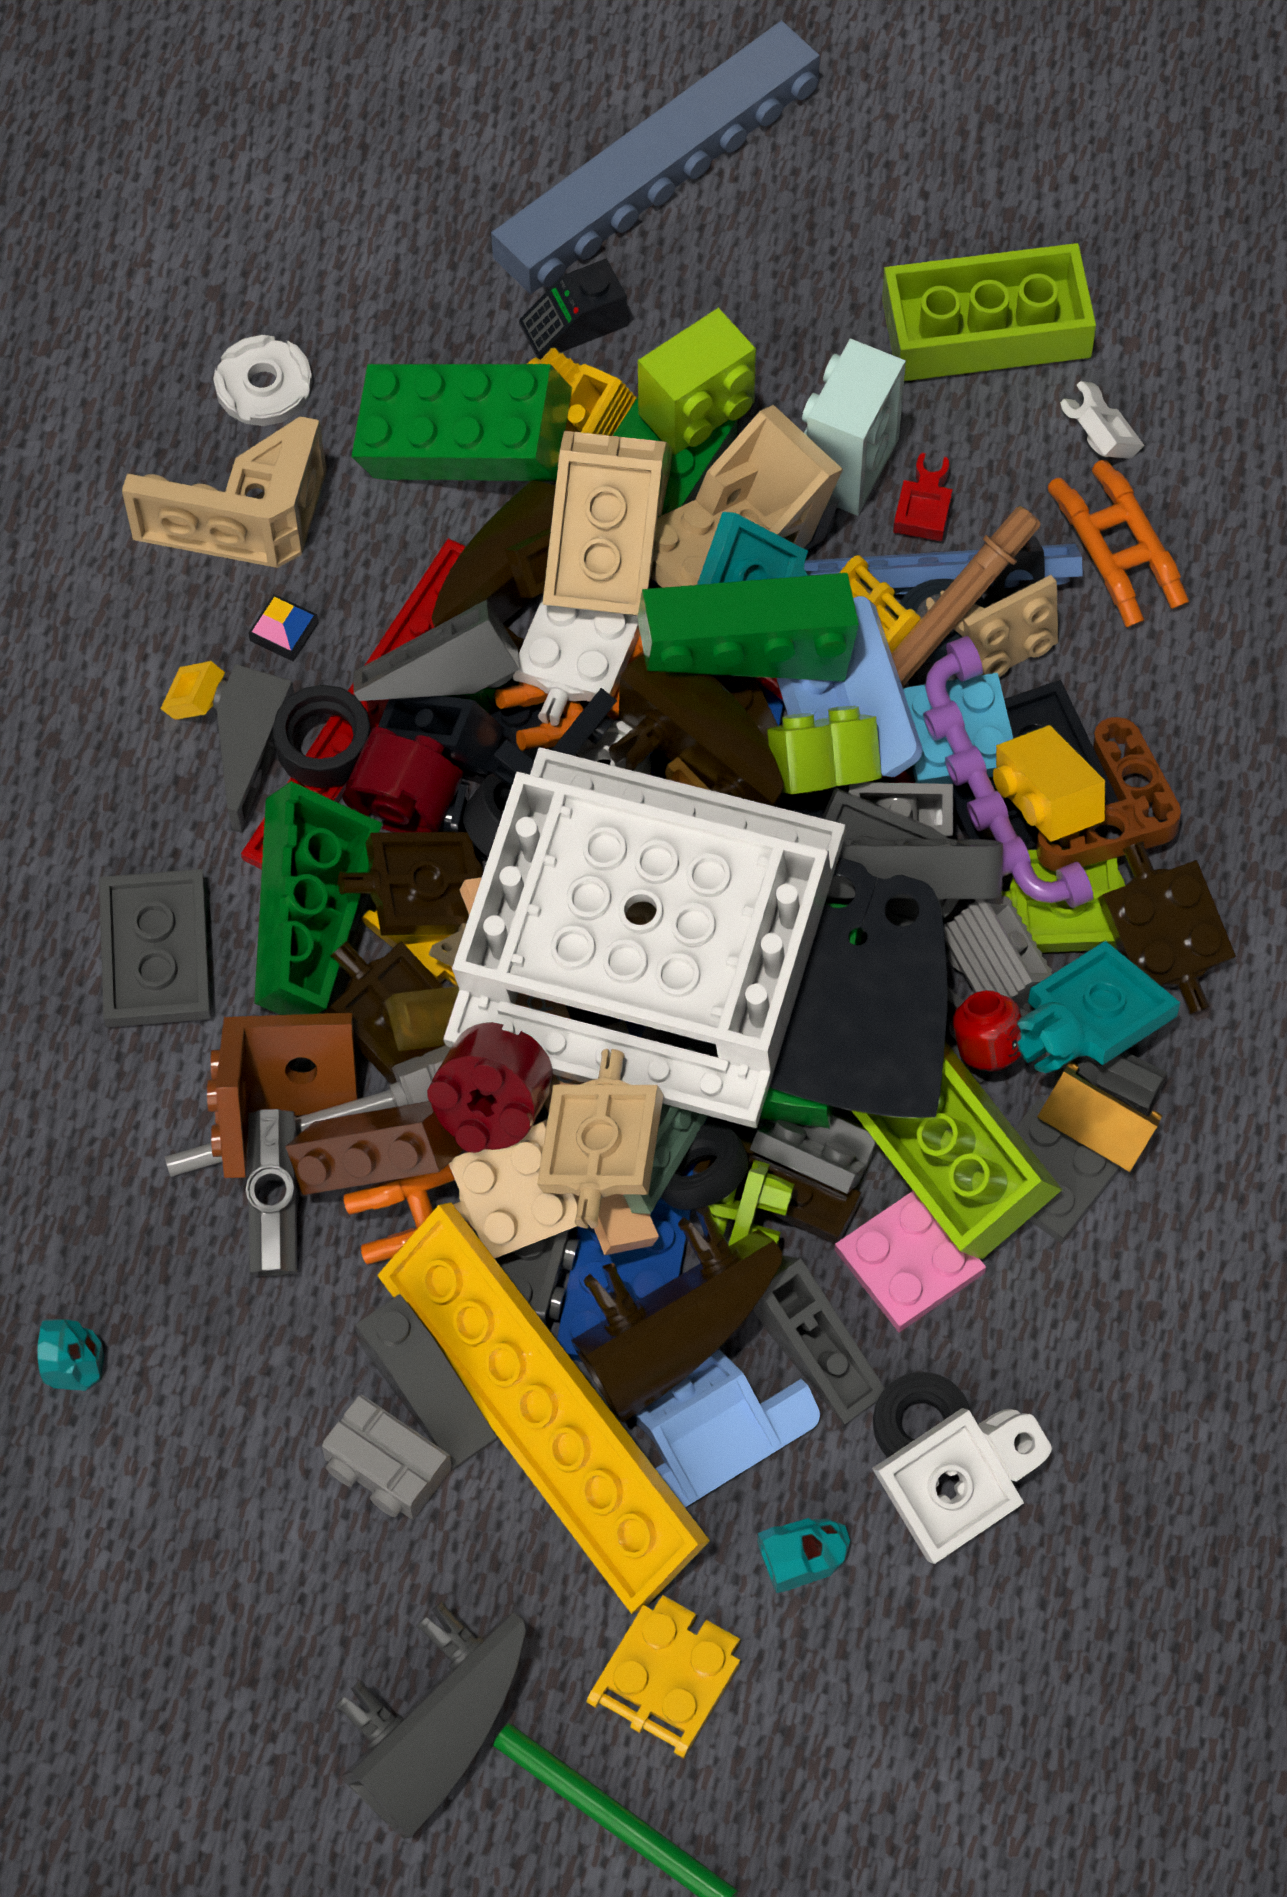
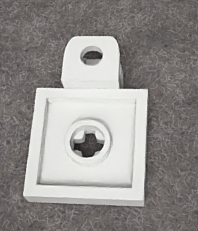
(985, 1464)

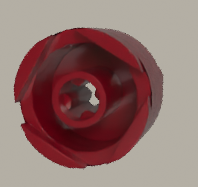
(403, 782)
(490, 1087)

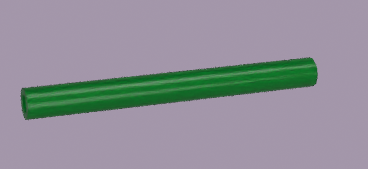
(611, 1814)

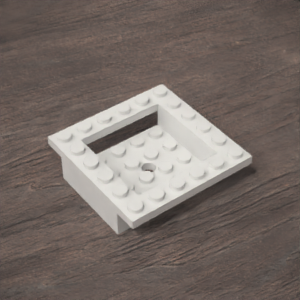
(716, 964)

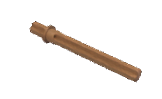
(964, 591)

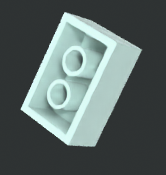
(857, 418)

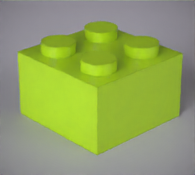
(697, 381)

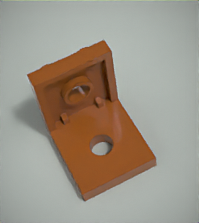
(255, 1075)

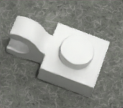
(1106, 427)

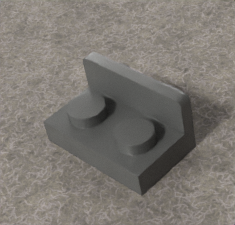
(827, 1155)
(538, 1272)

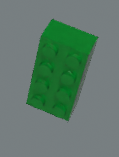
(462, 422)

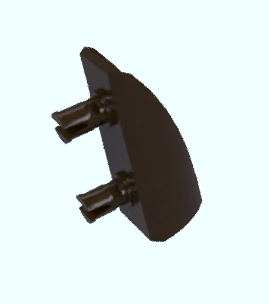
(483, 565)
(701, 725)
(671, 1331)

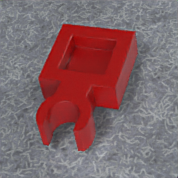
(924, 503)

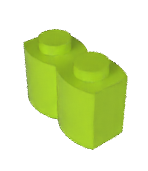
(826, 750)

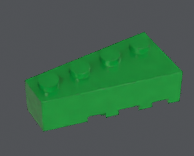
(752, 628)
(300, 901)

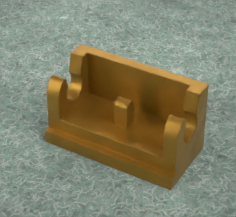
(1098, 1119)

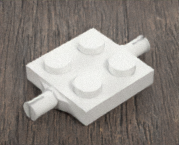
(575, 654)

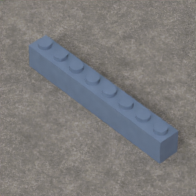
(656, 158)

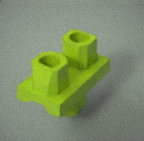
(760, 1191)

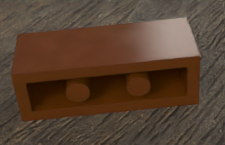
(371, 1148)

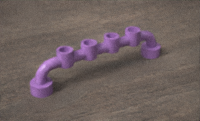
(989, 807)

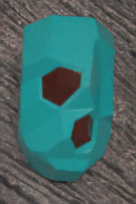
(69, 1355)
(803, 1551)

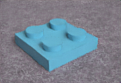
(984, 720)

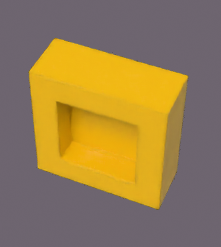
(192, 690)

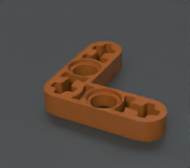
(1131, 810)

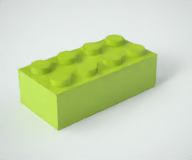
(989, 311)
(966, 1163)

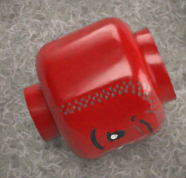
(988, 1030)

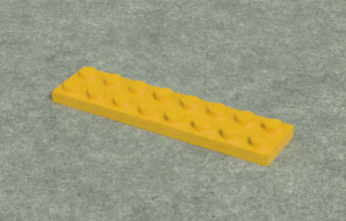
(544, 1409)

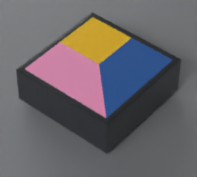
(283, 627)

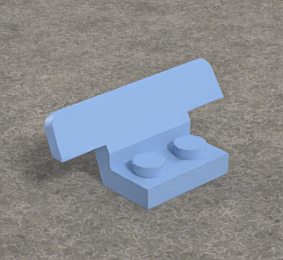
(871, 685)
(717, 1428)

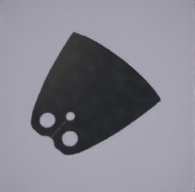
(869, 1013)

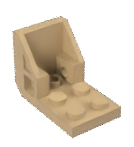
(765, 475)
(605, 521)
(229, 523)

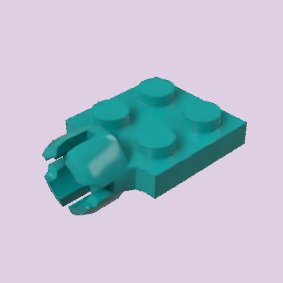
(749, 552)
(1092, 1010)

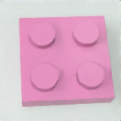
(907, 1261)

